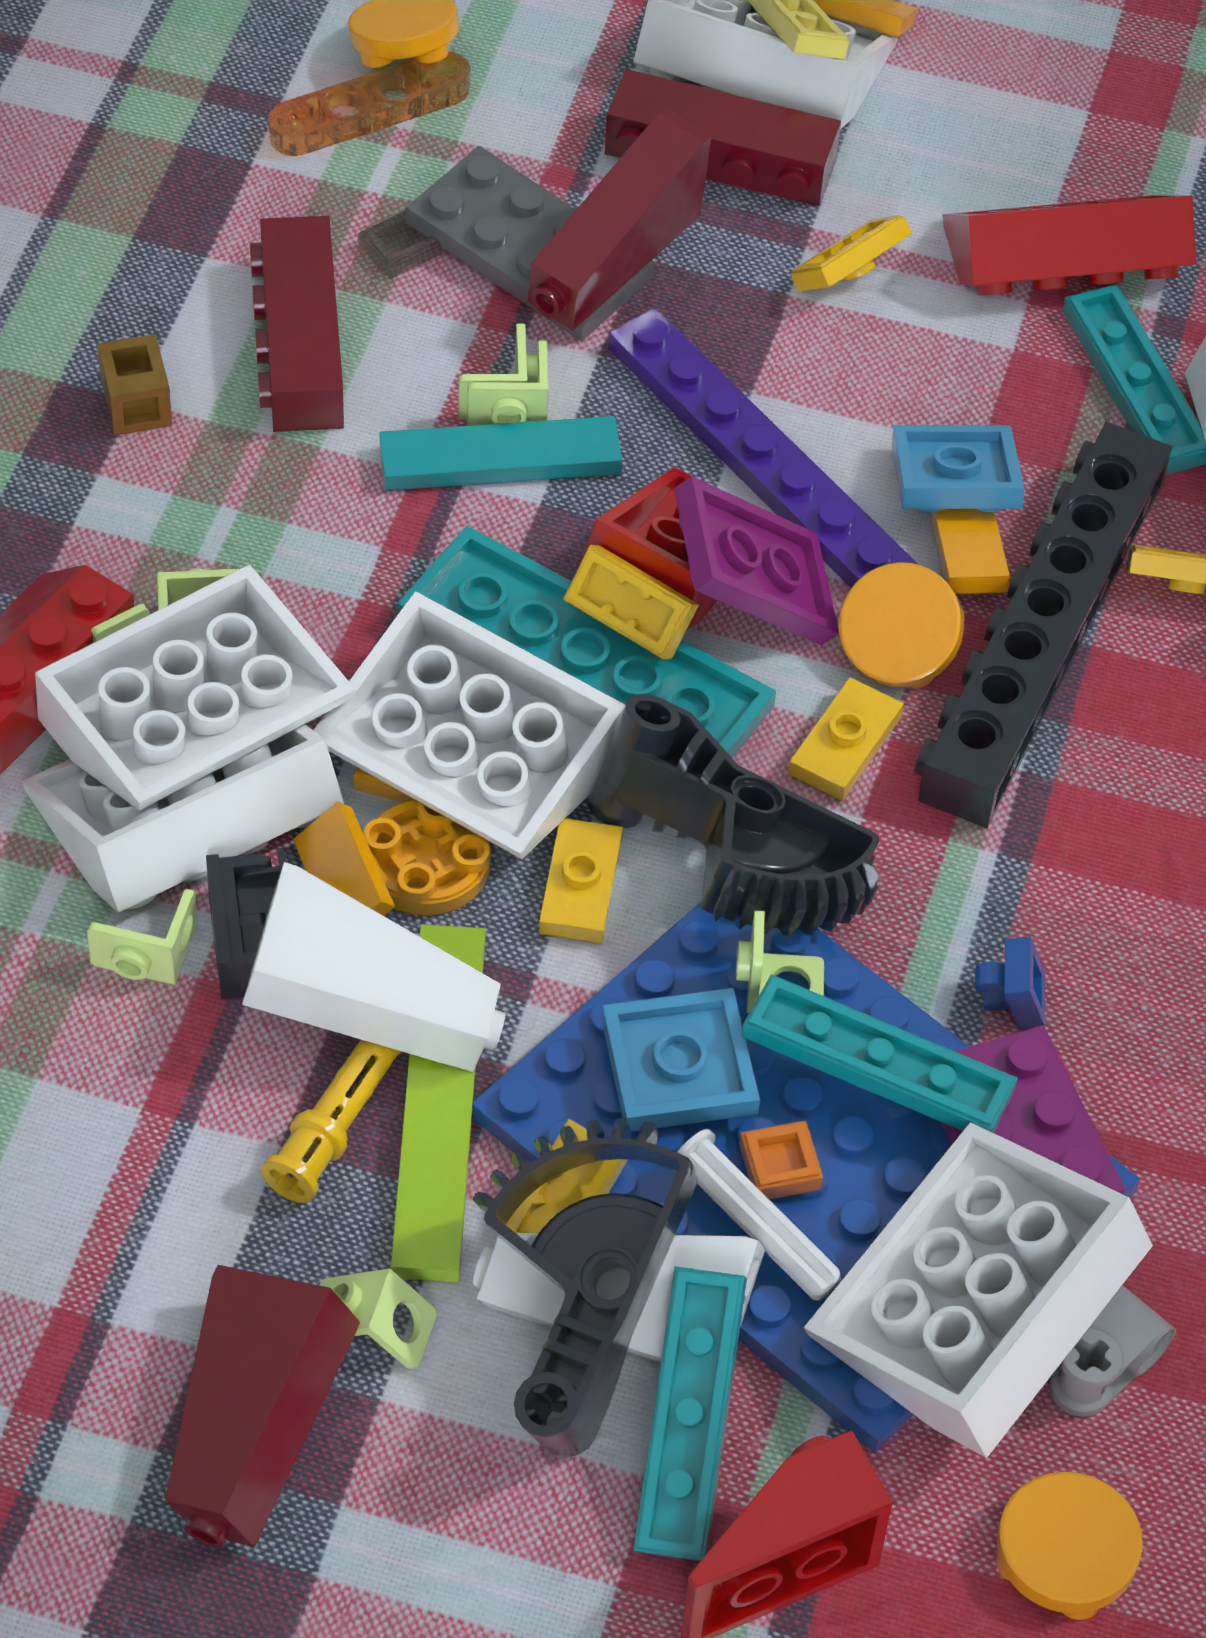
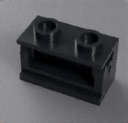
(239, 904)

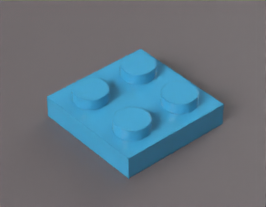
(957, 467)
(680, 1059)

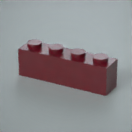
(751, 140)
(301, 324)

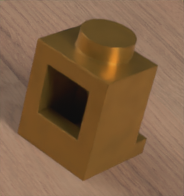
(135, 384)

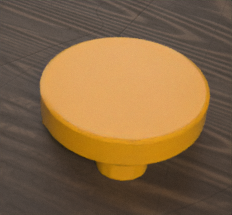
(403, 30)
(901, 625)
(427, 859)
(1069, 1543)

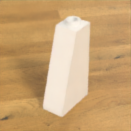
(368, 977)
(519, 1289)

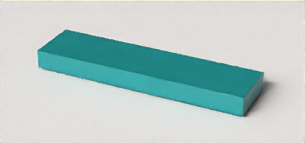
(1136, 374)
(500, 453)
(878, 1056)
(690, 1414)

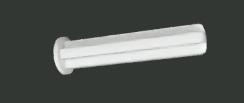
(760, 1217)

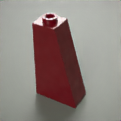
(623, 221)
(252, 1399)

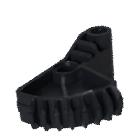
(751, 827)
(573, 1251)

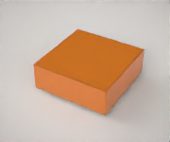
(781, 1160)

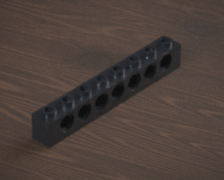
(1043, 625)

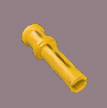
(322, 1131)

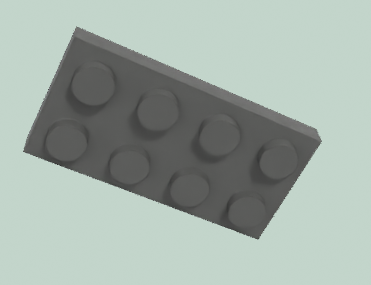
(500, 224)

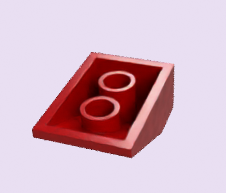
(649, 536)
(800, 1534)

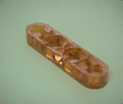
(430, 86)

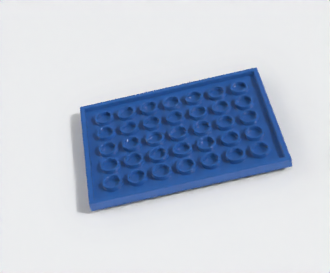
(864, 1143)

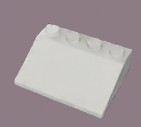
(738, 53)
(188, 689)
(473, 726)
(227, 813)
(981, 1286)

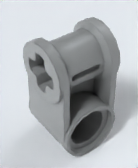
(1110, 1355)

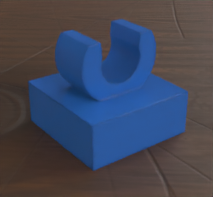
(1015, 984)

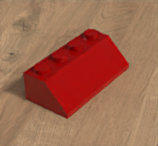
(1072, 240)
(40, 629)

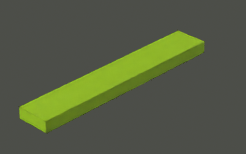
(436, 1146)

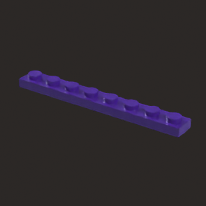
(753, 446)

